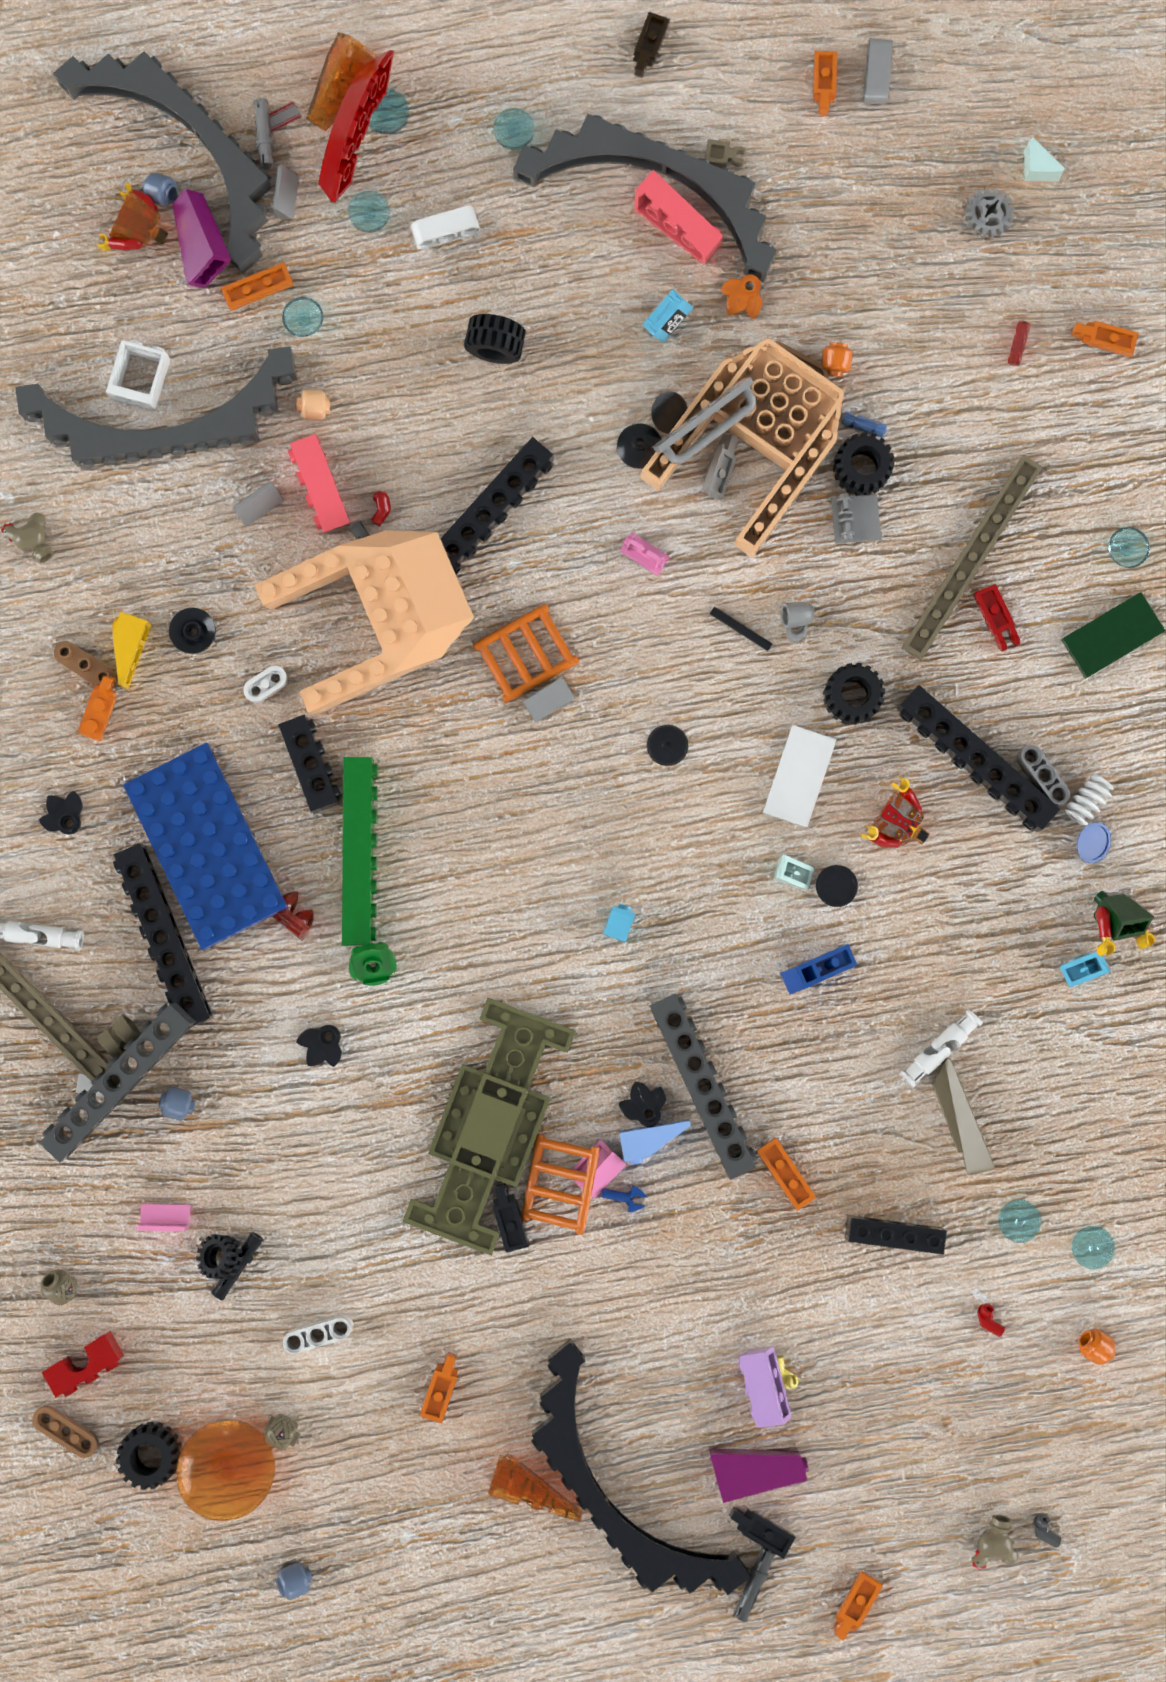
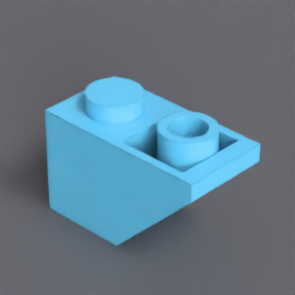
(619, 922)

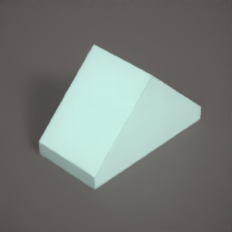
(1040, 164)
(793, 872)

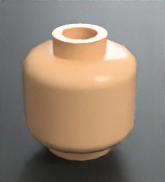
(313, 404)

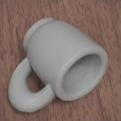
(796, 615)

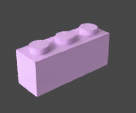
(765, 1387)

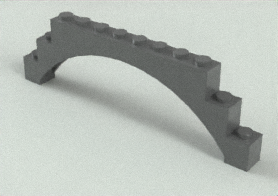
(149, 84)
(612, 143)
(104, 445)

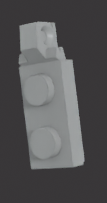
(721, 467)

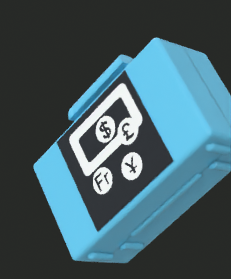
(667, 316)

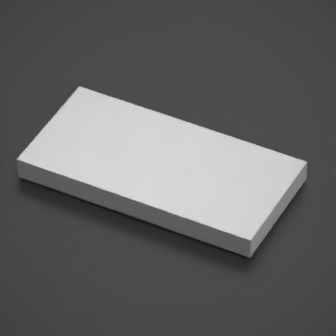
(799, 776)

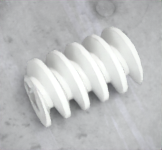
(1088, 799)

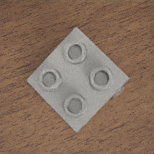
(855, 518)

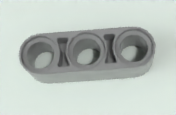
(878, 71)
(1032, 770)

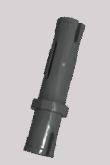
(759, 1573)

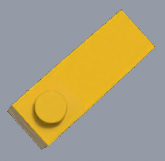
(129, 640)

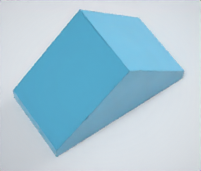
(1084, 968)

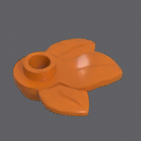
(741, 298)

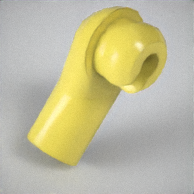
(789, 1380)

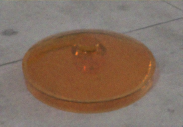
(225, 1470)

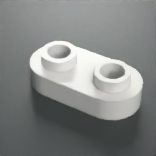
(265, 683)

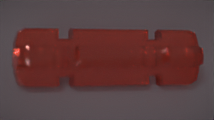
(1019, 343)

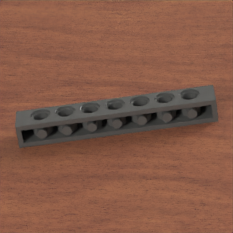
(54, 1138)
(745, 1160)

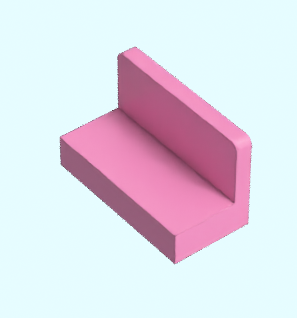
(607, 1168)
(164, 1217)

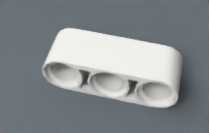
(445, 227)
(306, 1336)

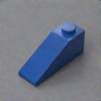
(818, 969)

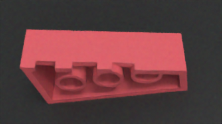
(676, 218)
(319, 483)

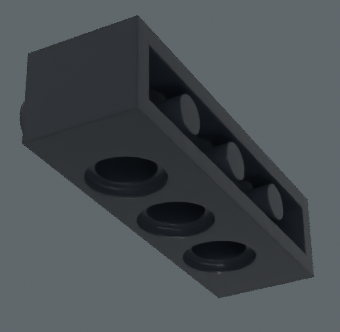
(292, 731)
(895, 1234)

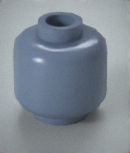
(161, 189)
(176, 1103)
(293, 1581)

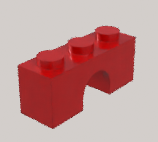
(64, 1375)

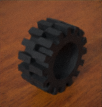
(209, 1252)

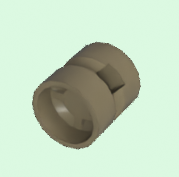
(118, 1036)

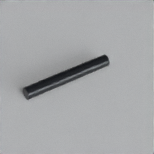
(740, 628)

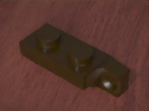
(649, 42)

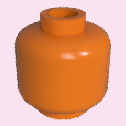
(837, 359)
(1097, 1346)

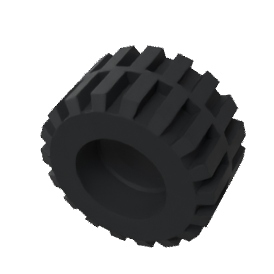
(494, 338)
(863, 446)
(867, 680)
(132, 1466)

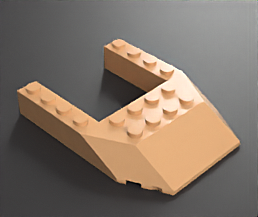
(790, 425)
(407, 597)

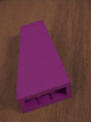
(199, 239)
(753, 1471)

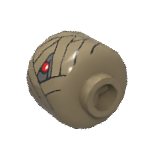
(58, 1287)
(281, 1432)

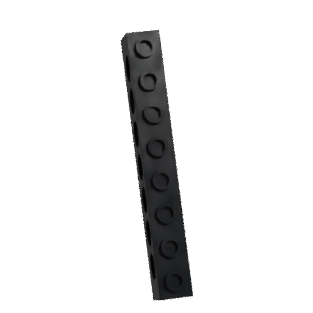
(533, 453)
(1008, 776)
(123, 864)

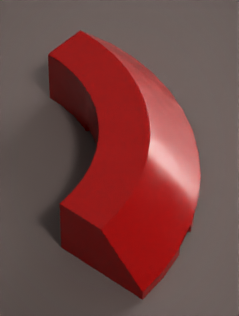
(352, 123)

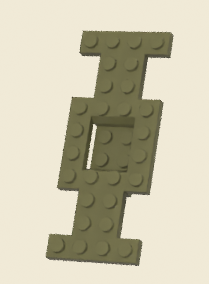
(481, 1123)

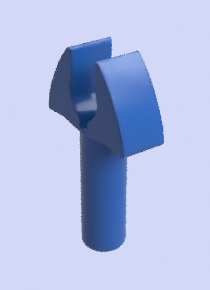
(625, 1197)

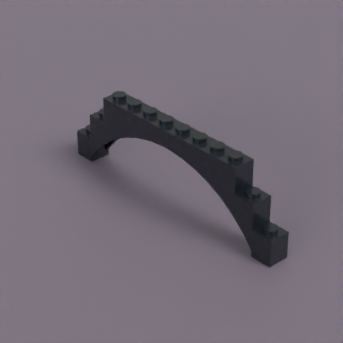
(648, 1556)

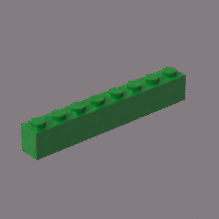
(358, 846)

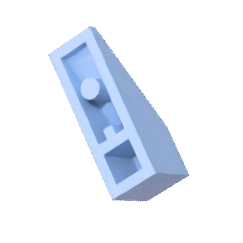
(645, 1141)

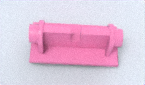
(644, 553)

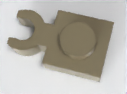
(719, 153)

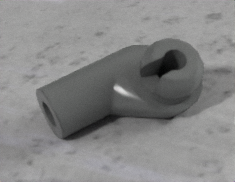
(1043, 1531)

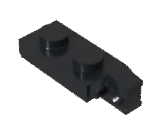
(509, 1220)
(763, 1531)

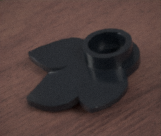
(62, 810)
(319, 1048)
(641, 1101)

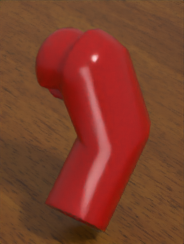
(383, 507)
(987, 1321)

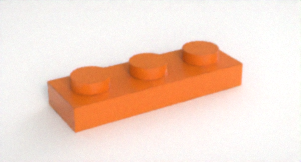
(257, 286)
(786, 1173)

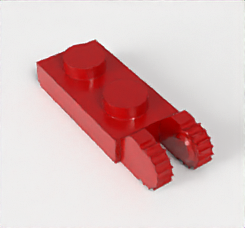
(996, 615)

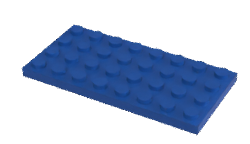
(205, 846)

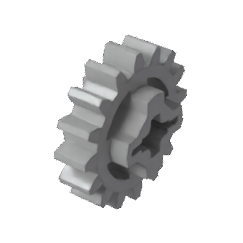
(984, 203)

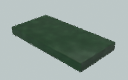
(1113, 635)

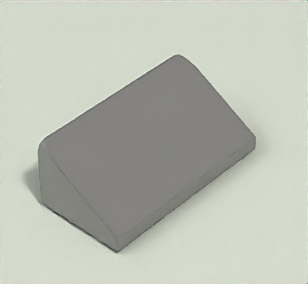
(285, 193)
(258, 503)
(548, 700)

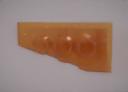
(339, 69)
(516, 1482)

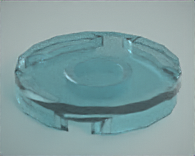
(390, 114)

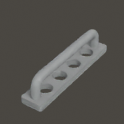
(741, 387)

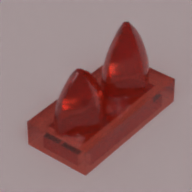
(300, 922)

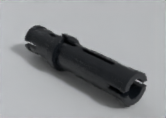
(248, 1250)

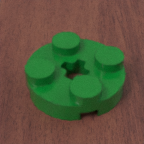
(368, 953)

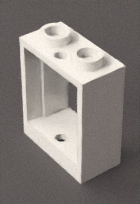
(129, 396)

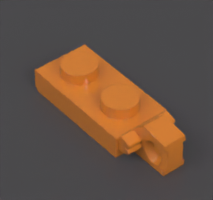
(824, 79)
(1107, 337)
(98, 709)
(440, 1390)
(857, 1604)

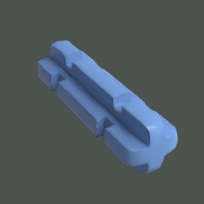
(864, 424)

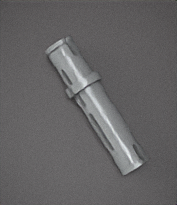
(264, 142)

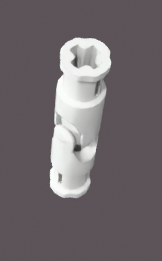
(56, 936)
(928, 1061)

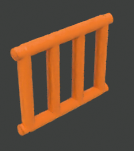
(502, 635)
(586, 1177)

